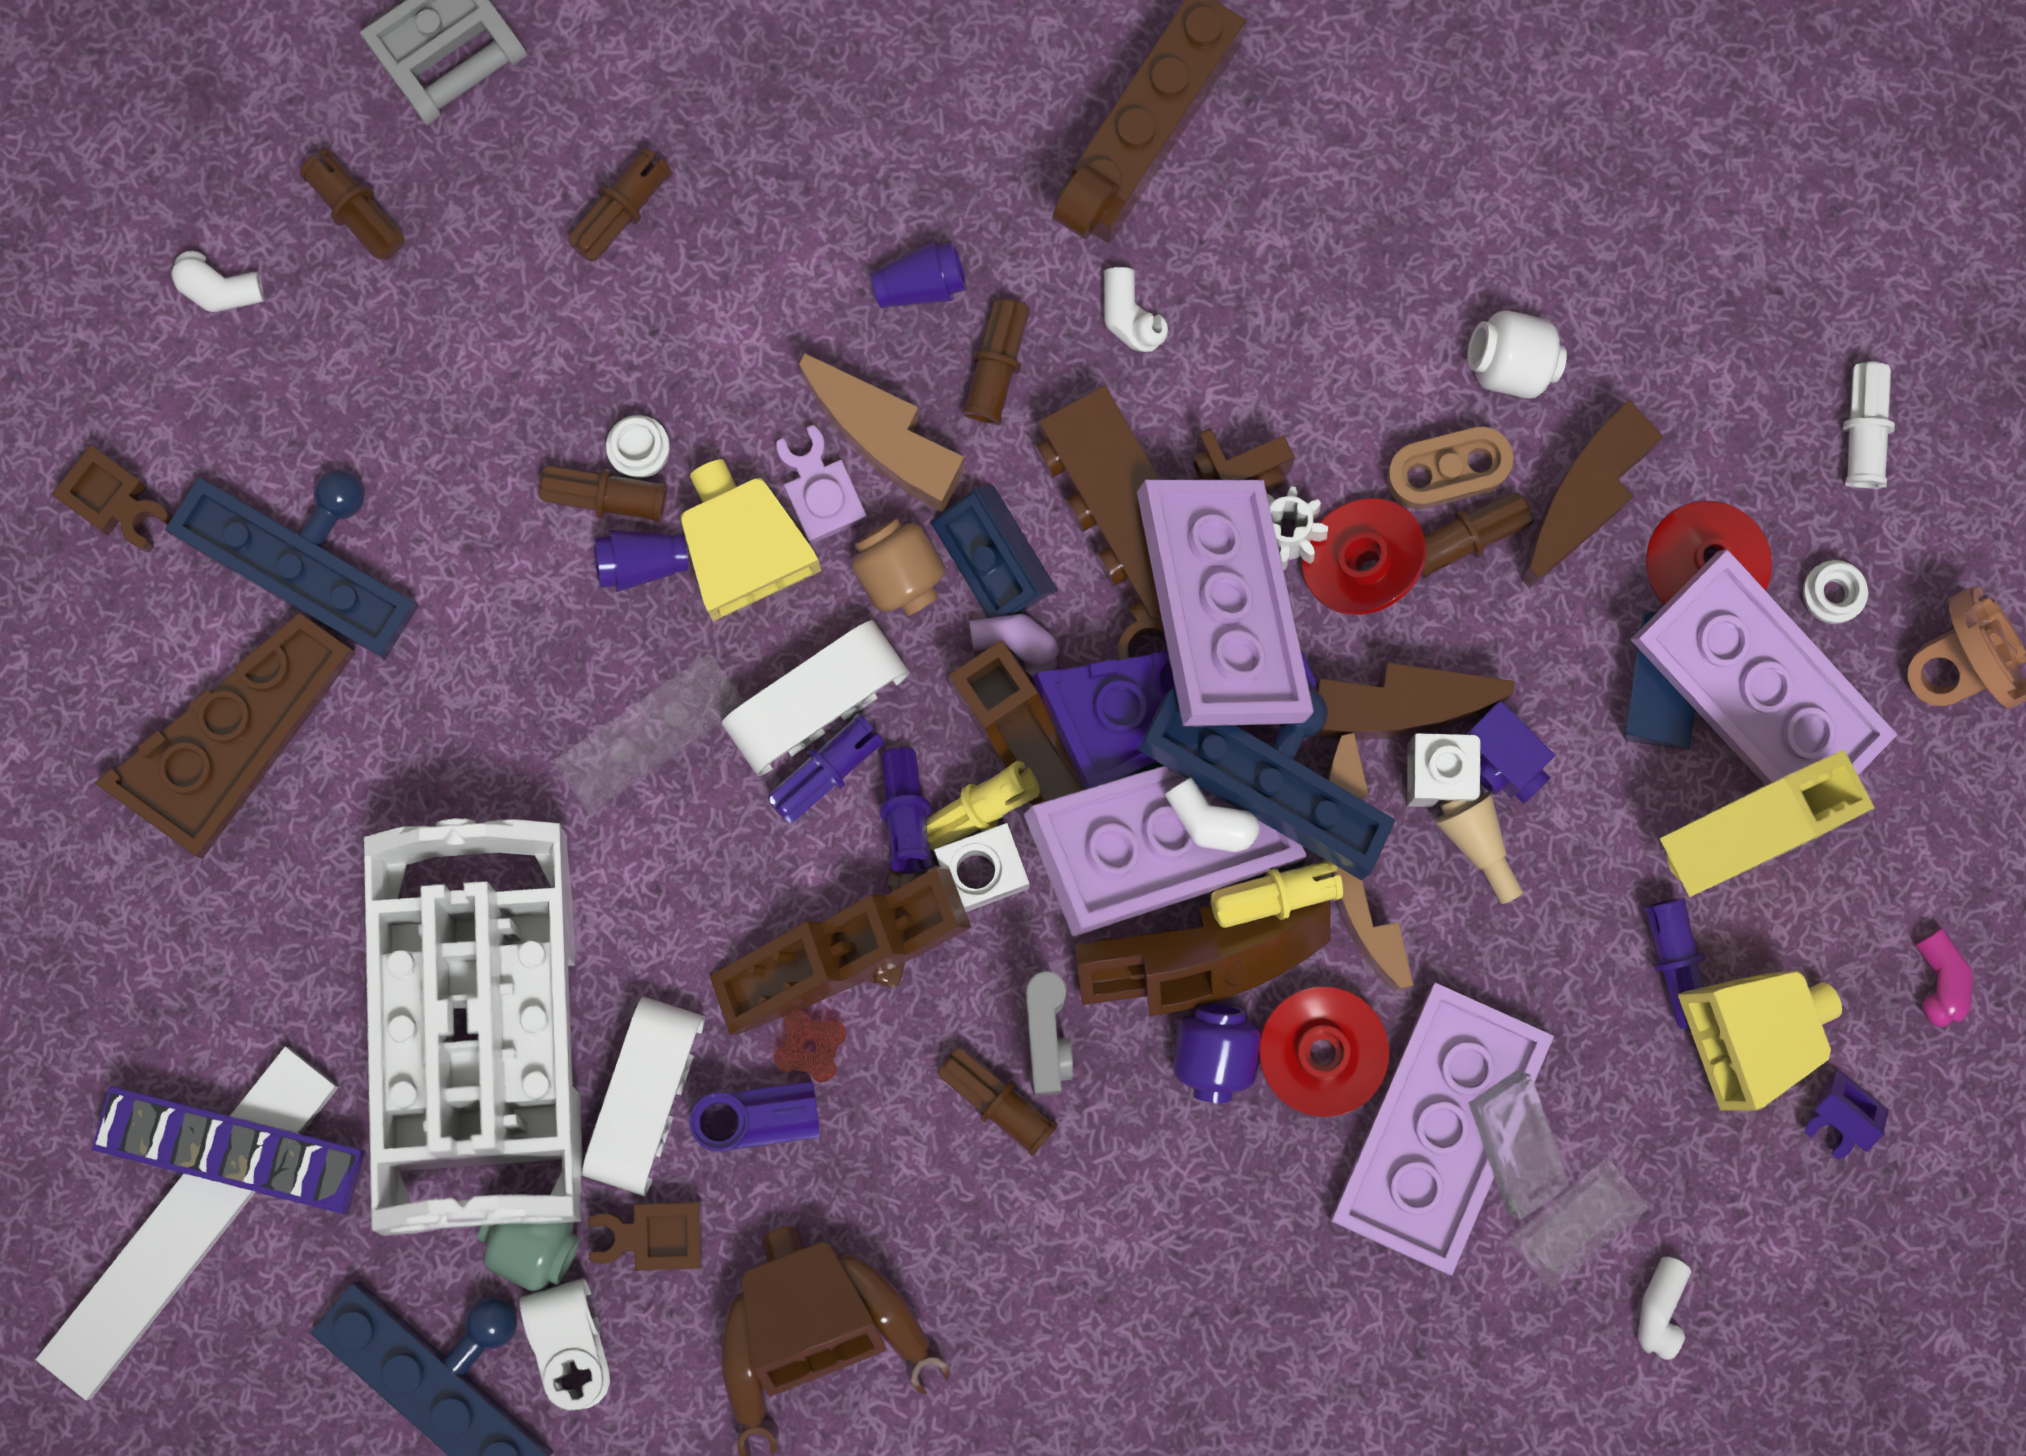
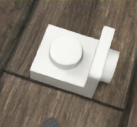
(1442, 769)

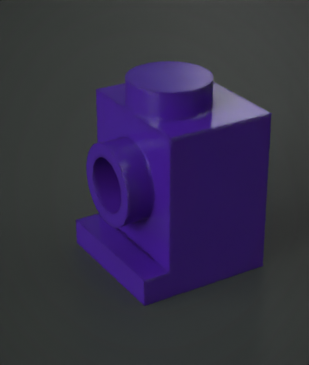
(1510, 755)

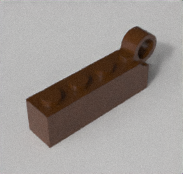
(1149, 119)
(1104, 471)

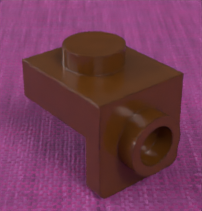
(1264, 462)

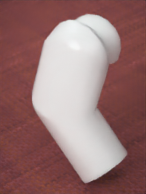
(212, 290)
(1127, 319)
(1657, 1307)

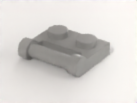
(427, 31)
(1049, 1056)

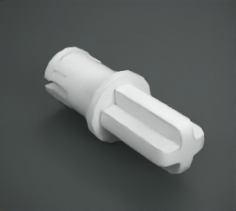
(1869, 425)

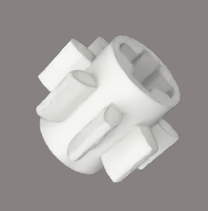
(1305, 529)

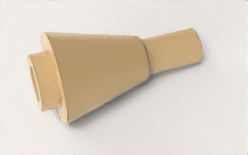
(1477, 833)

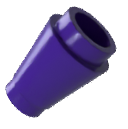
(920, 277)
(637, 558)

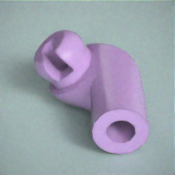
(1021, 636)

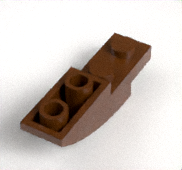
(1201, 963)

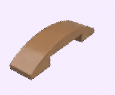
(1379, 945)

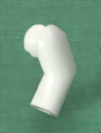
(1211, 825)

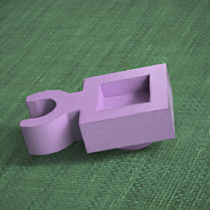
(822, 494)

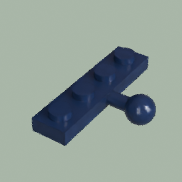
(295, 564)
(1272, 783)
(424, 1382)

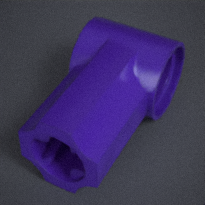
(764, 1116)

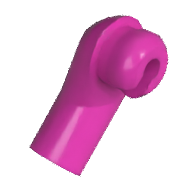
(1953, 980)

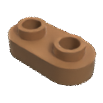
(1448, 468)

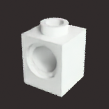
(1001, 851)

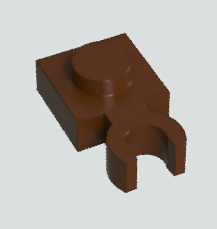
(108, 495)
(662, 1236)

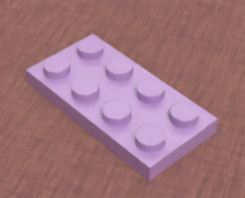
(1224, 602)
(1758, 675)
(1127, 852)
(1423, 1156)

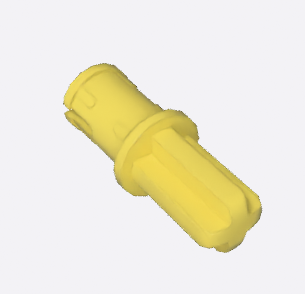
(982, 805)
(1276, 894)

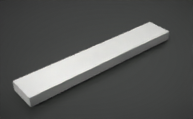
(174, 1239)

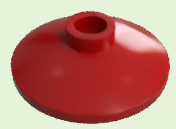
(1362, 533)
(1685, 533)
(1358, 1047)

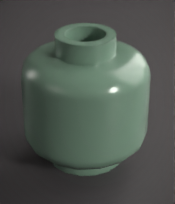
(529, 1252)

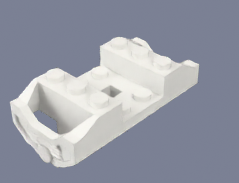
(509, 967)

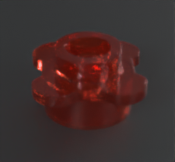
(817, 1063)

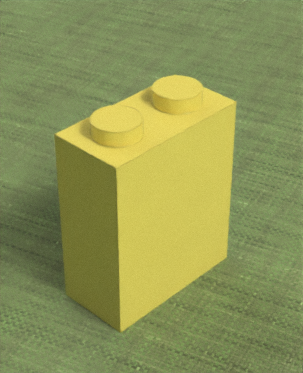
(1766, 823)

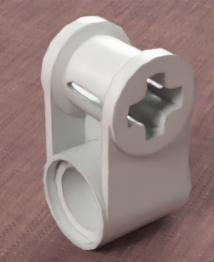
(564, 1332)

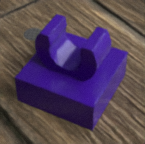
(1850, 1111)

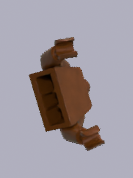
(808, 1319)

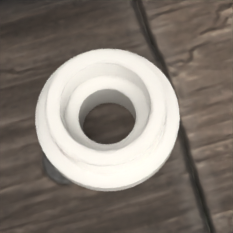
(1849, 578)

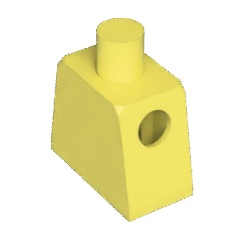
(742, 541)
(1760, 1034)

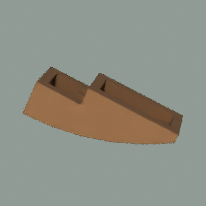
(883, 433)

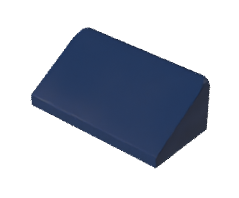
(993, 553)
(1656, 709)

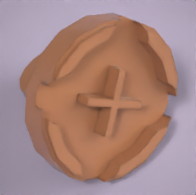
(1982, 649)

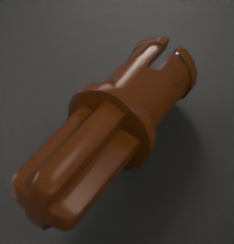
(352, 205)
(618, 205)
(996, 361)
(603, 492)
(1475, 531)
(996, 1100)

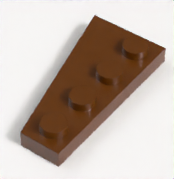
(219, 750)

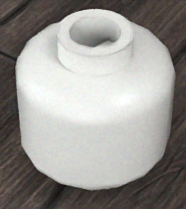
(1516, 354)

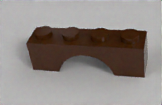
(1014, 720)

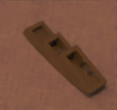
(840, 951)

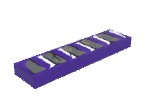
(228, 1150)

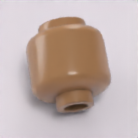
(898, 567)

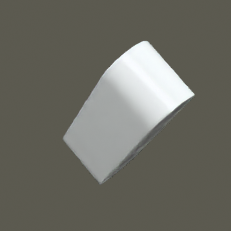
(814, 694)
(641, 1095)

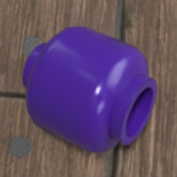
(1216, 1052)

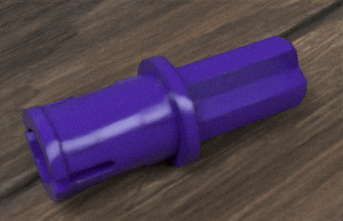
(825, 769)
(905, 812)
(1675, 951)

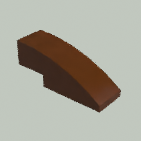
(1590, 490)
(1407, 702)

